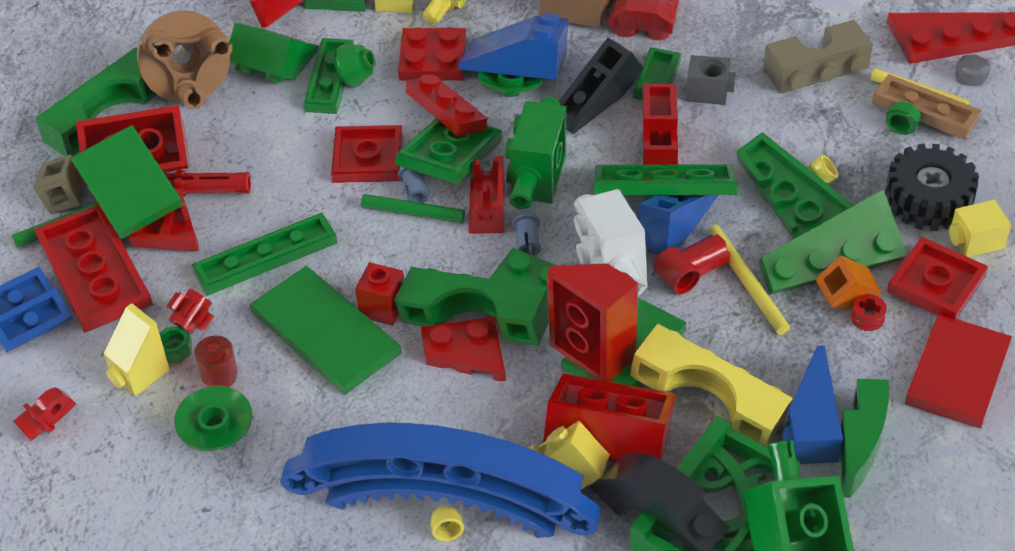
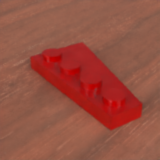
(950, 33)

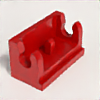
(487, 198)

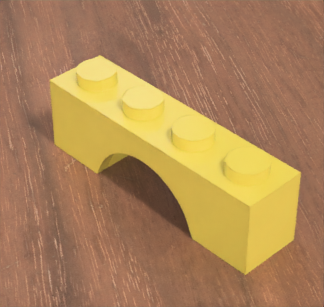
(672, 362)

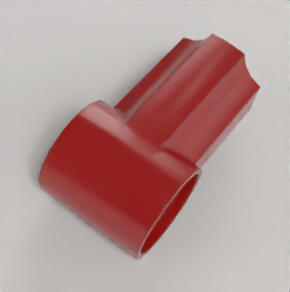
(684, 267)

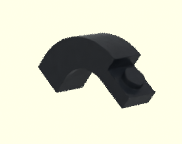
(666, 494)

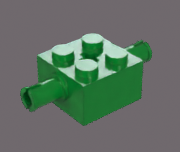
(536, 152)
(796, 510)

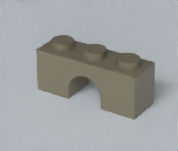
(794, 66)

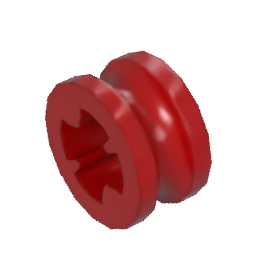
(872, 303)

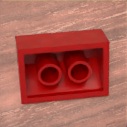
(159, 129)
(593, 317)
(614, 413)

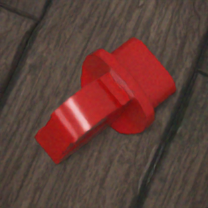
(44, 413)

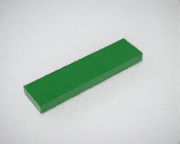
(264, 253)

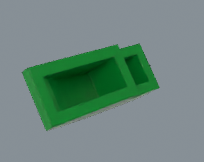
(862, 432)

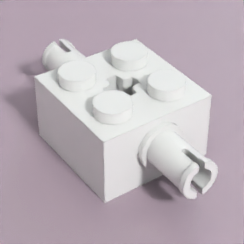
(611, 235)

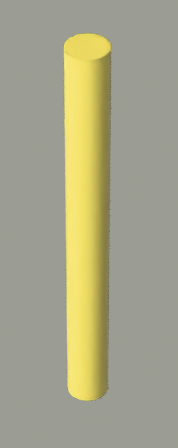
(752, 285)

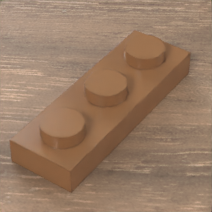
(935, 108)

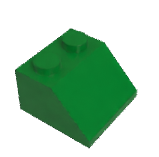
(269, 52)

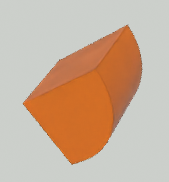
(845, 282)

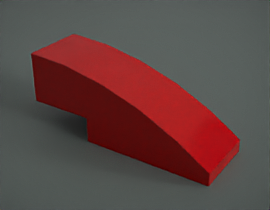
(660, 124)

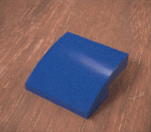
(29, 309)

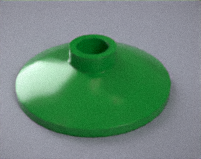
(509, 84)
(209, 407)

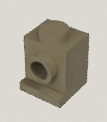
(59, 184)

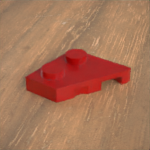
(169, 232)
(465, 347)

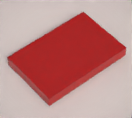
(958, 370)

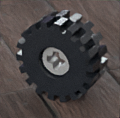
(932, 205)

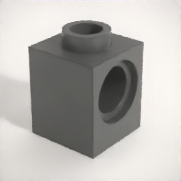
(709, 80)

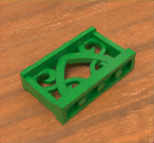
(706, 456)

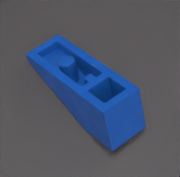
(671, 219)
(814, 415)

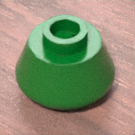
(353, 64)

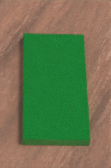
(666, 179)
(325, 329)

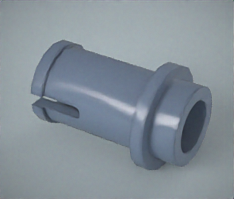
(414, 185)
(527, 225)

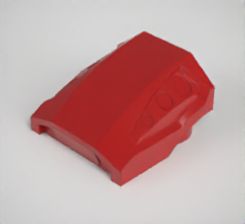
(653, 16)

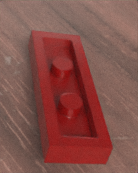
(446, 105)

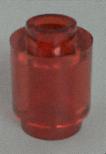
(216, 361)

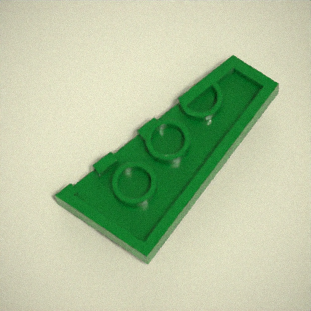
(789, 186)
(860, 233)

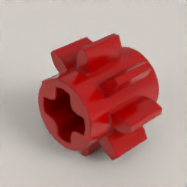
(190, 311)

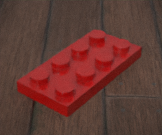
(92, 267)

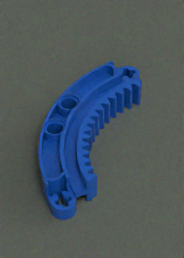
(445, 464)

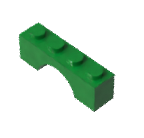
(112, 86)
(434, 296)

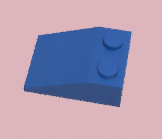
(521, 49)

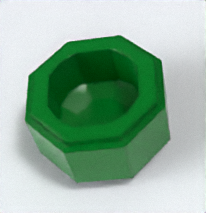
(903, 117)
(176, 344)

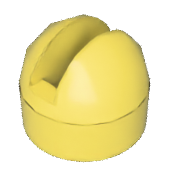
(824, 168)
(452, 523)

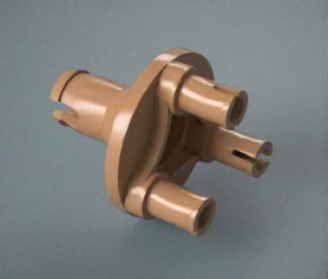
(194, 69)

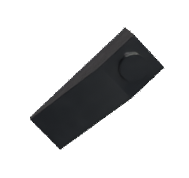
(600, 84)

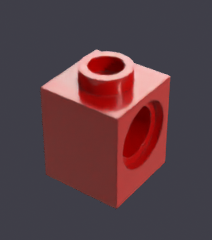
(377, 292)

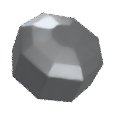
(972, 69)

